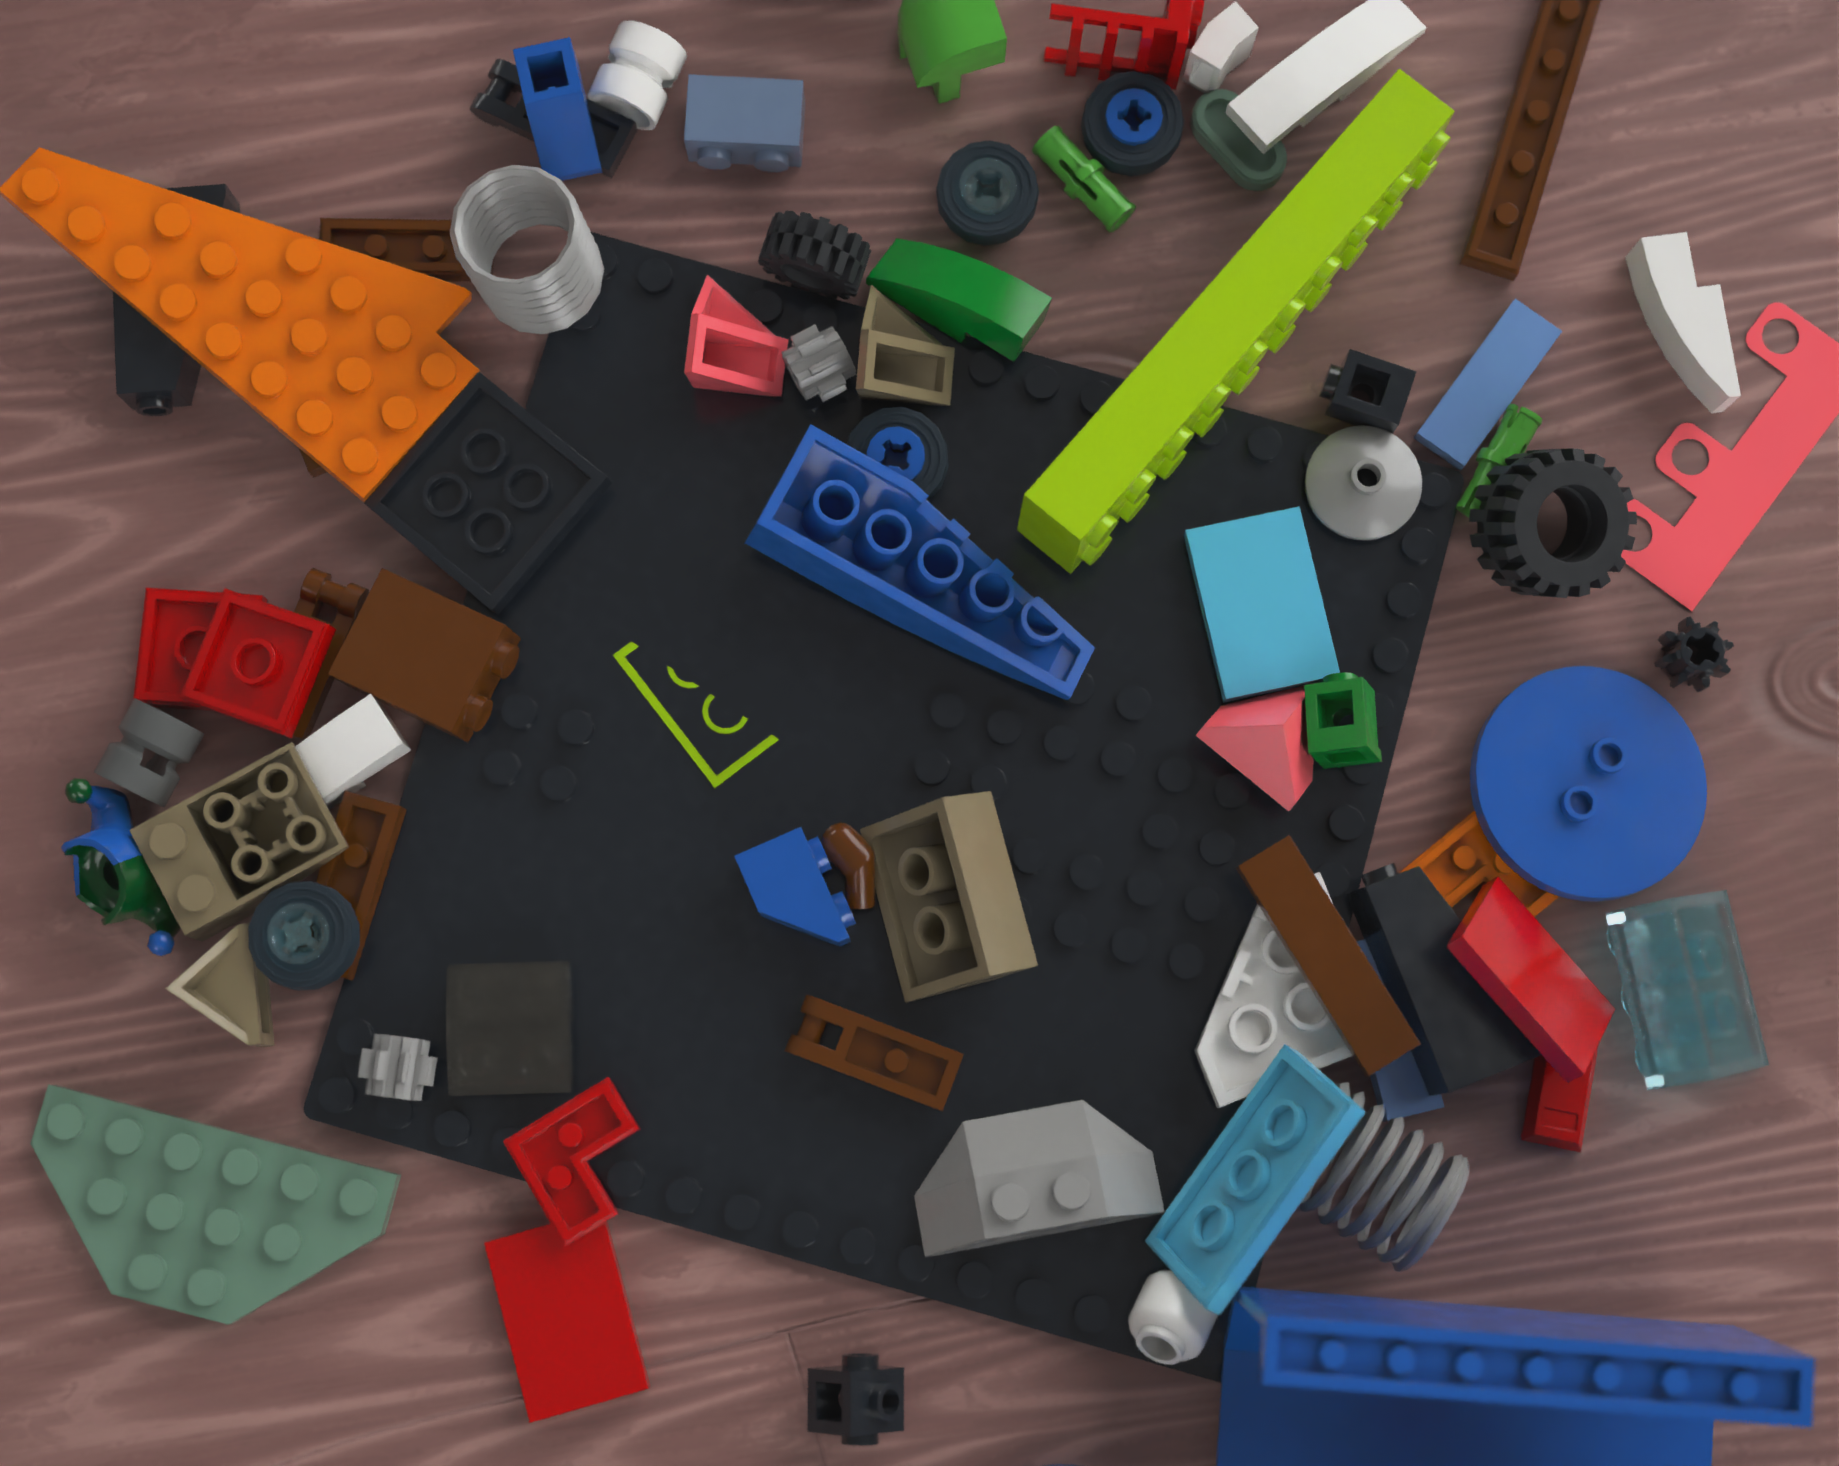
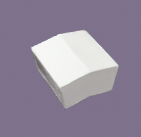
(1220, 48)

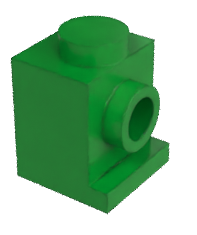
(1325, 707)

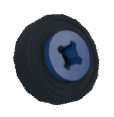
(1127, 145)
(902, 428)

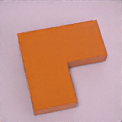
(1467, 859)

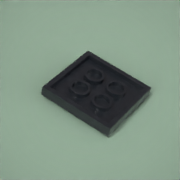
(488, 493)

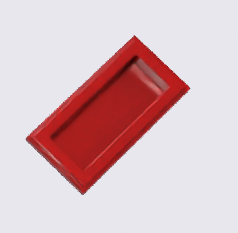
(1556, 1108)

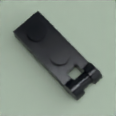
(611, 130)

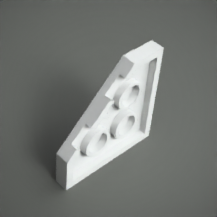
(1258, 1012)

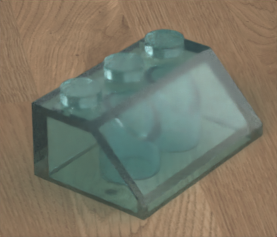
(1686, 990)

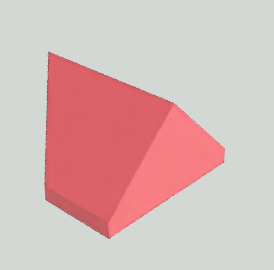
(732, 347)
(1265, 742)

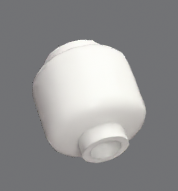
(1169, 1320)

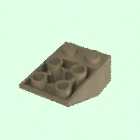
(239, 842)

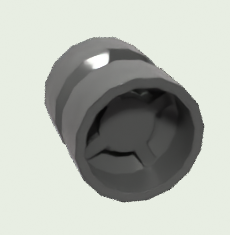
(159, 732)

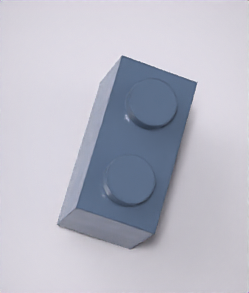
(744, 122)

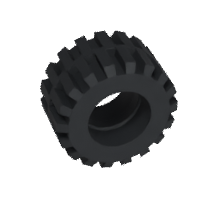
(1595, 523)

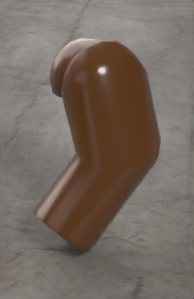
(855, 861)

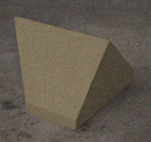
(901, 358)
(230, 989)

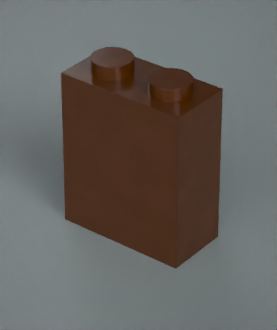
(426, 655)

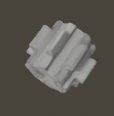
(818, 363)
(397, 1067)

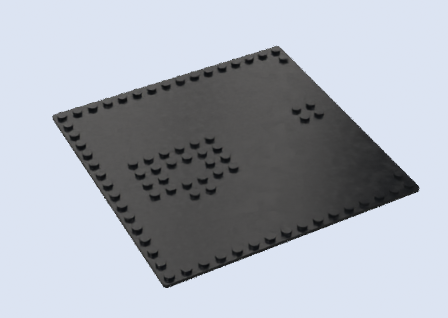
(606, 846)

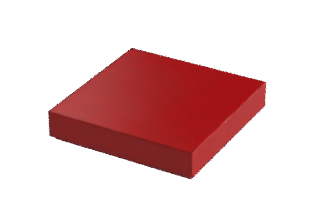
(169, 643)
(258, 663)

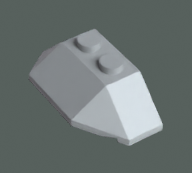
(1034, 1178)

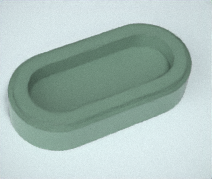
(1232, 147)

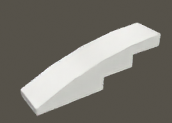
(1324, 70)

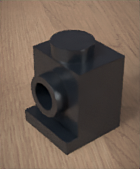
(1383, 381)

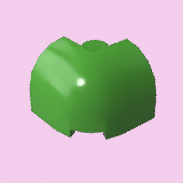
(949, 40)

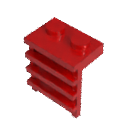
(1160, 43)

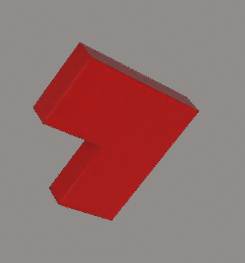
(557, 1153)

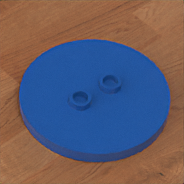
(1588, 783)

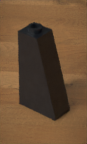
(149, 366)
(1452, 1016)

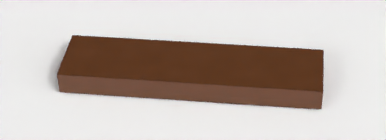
(1328, 956)

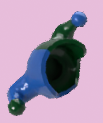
(111, 869)

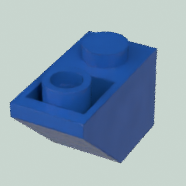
(557, 109)
(790, 887)

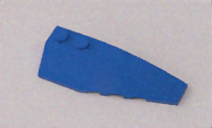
(900, 558)

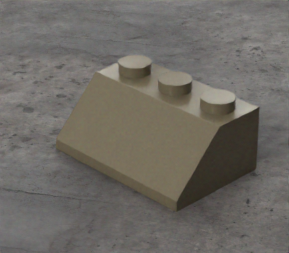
(949, 896)

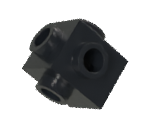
(856, 1399)

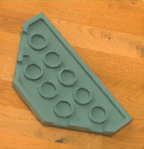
(200, 1210)

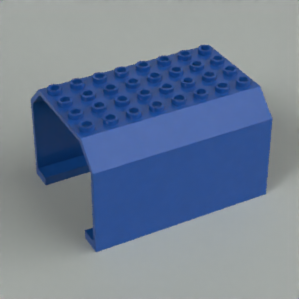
(1487, 1385)

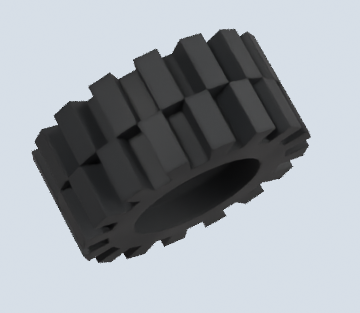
(814, 254)

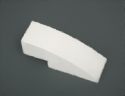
(1685, 318)
(351, 749)

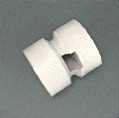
(639, 69)

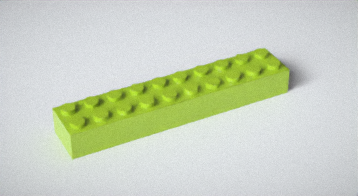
(1235, 323)

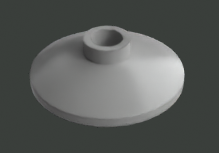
(1347, 504)

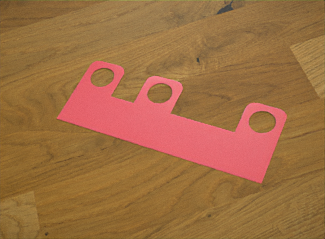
(1746, 480)

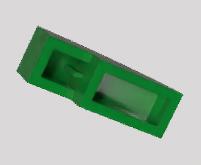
(961, 295)

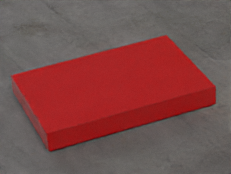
(1532, 979)
(566, 1320)

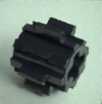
(1709, 654)

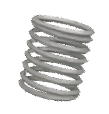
(498, 208)
(1437, 1193)

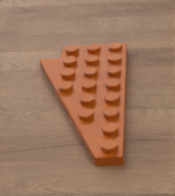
(296, 327)

